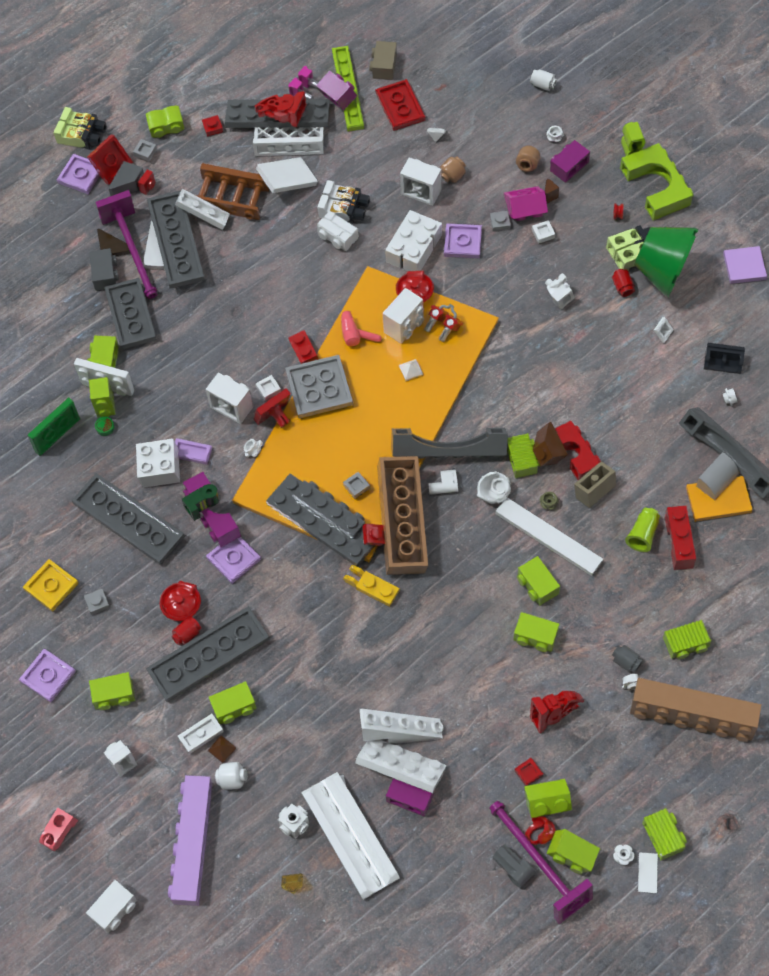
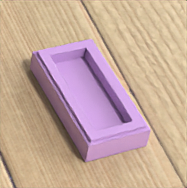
(193, 451)

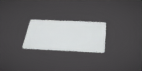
(647, 872)

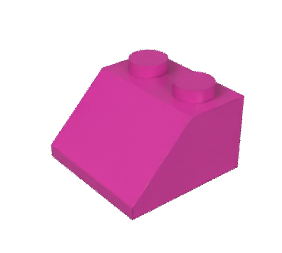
(526, 203)

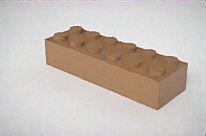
(402, 515)
(695, 709)

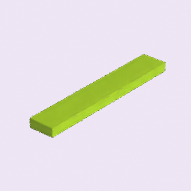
(344, 67)

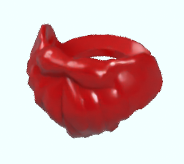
(546, 835)

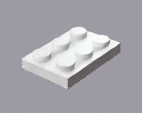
(118, 379)

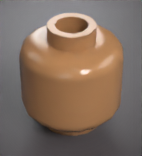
(528, 158)
(452, 169)

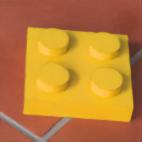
(50, 585)

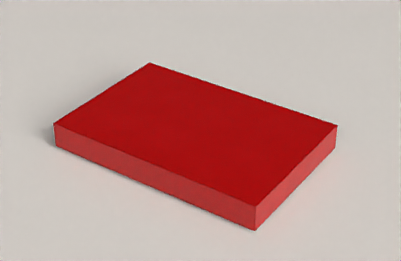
(400, 104)

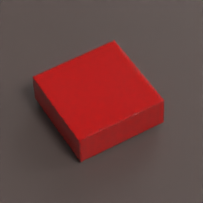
(528, 772)

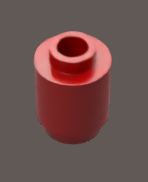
(623, 282)
(186, 631)

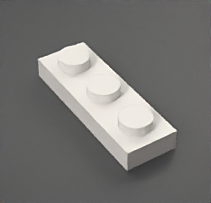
(202, 209)

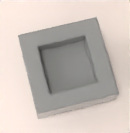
(145, 150)
(500, 221)
(356, 485)
(96, 601)

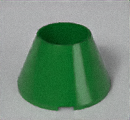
(665, 255)

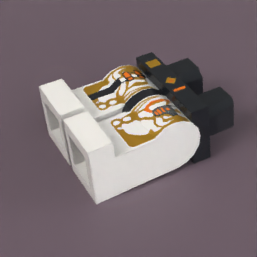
(343, 202)

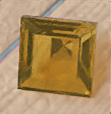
(292, 882)

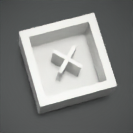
(420, 181)
(403, 316)
(229, 398)
(157, 463)

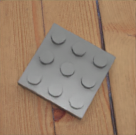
(319, 386)

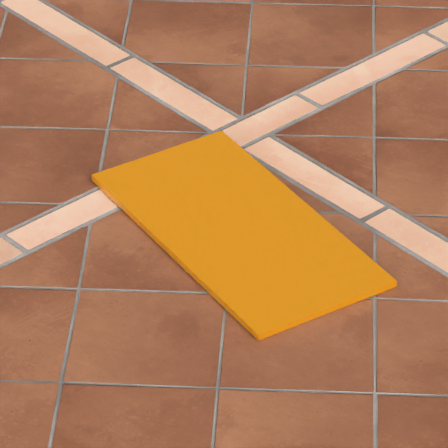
(353, 438)

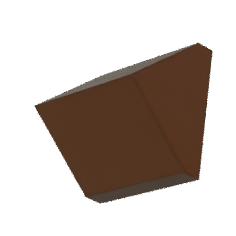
(551, 191)

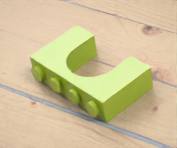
(656, 161)

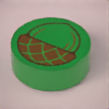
(104, 426)

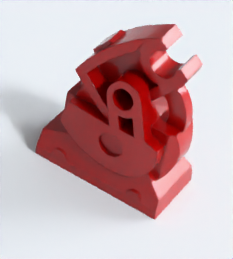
(284, 108)
(553, 708)

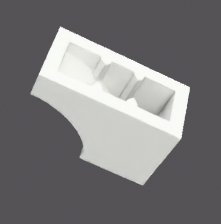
(120, 758)

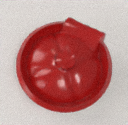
(417, 283)
(180, 601)

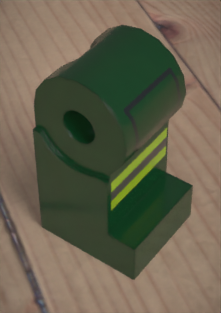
(201, 499)

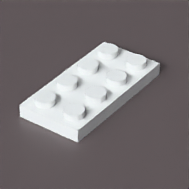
(401, 764)

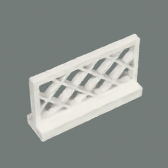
(289, 144)

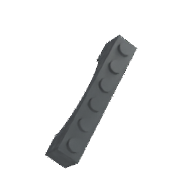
(706, 429)
(489, 443)

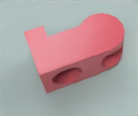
(57, 829)

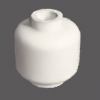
(231, 775)

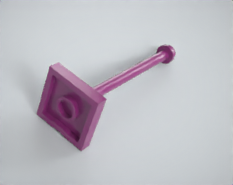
(116, 208)
(571, 900)

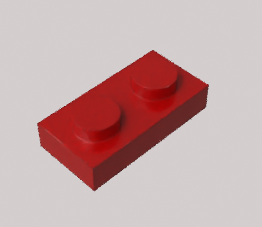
(303, 347)

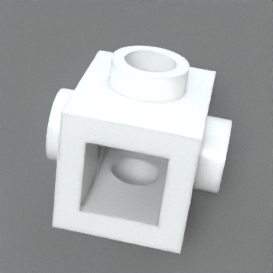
(294, 827)

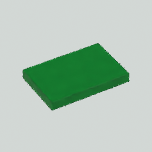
(54, 426)

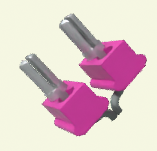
(305, 79)

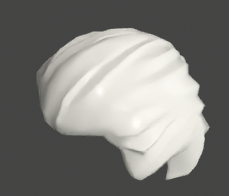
(493, 487)

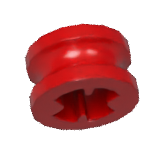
(618, 211)

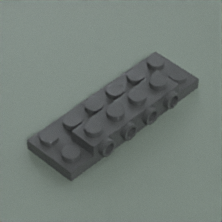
(321, 517)

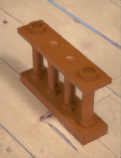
(233, 177)

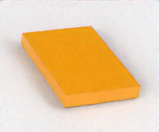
(730, 502)

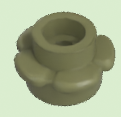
(549, 496)

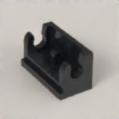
(724, 358)

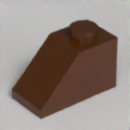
(548, 446)

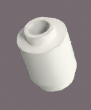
(543, 79)

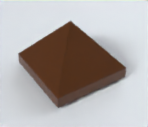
(222, 749)

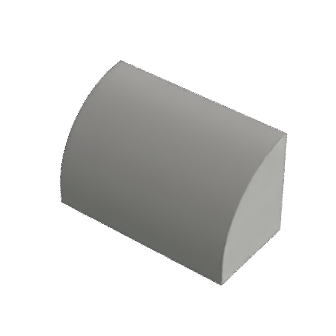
(718, 476)

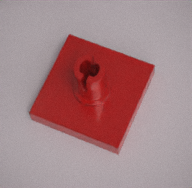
(108, 158)
(273, 408)

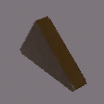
(108, 241)

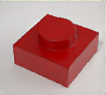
(212, 125)
(146, 182)
(373, 534)

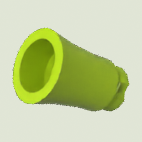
(643, 531)

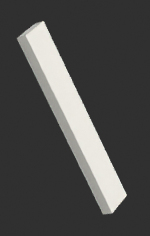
(549, 536)

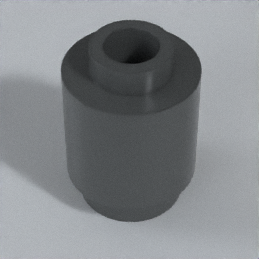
(627, 658)

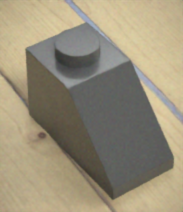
(126, 179)

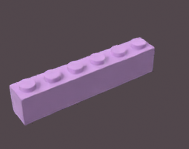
(191, 841)

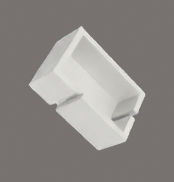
(413, 241)

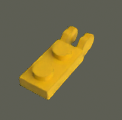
(372, 586)

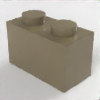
(384, 60)
(595, 484)

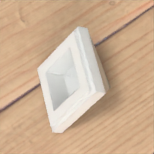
(436, 133)
(663, 330)
(410, 370)

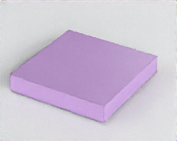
(78, 174)
(462, 241)
(744, 265)
(233, 559)
(47, 675)

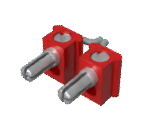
(450, 322)

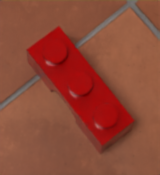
(572, 440)
(681, 537)

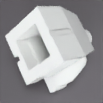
(559, 292)

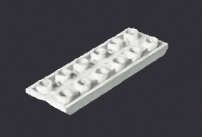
(350, 835)

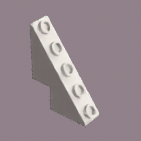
(399, 727)

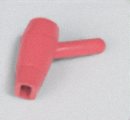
(352, 334)

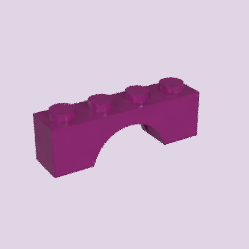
(222, 526)

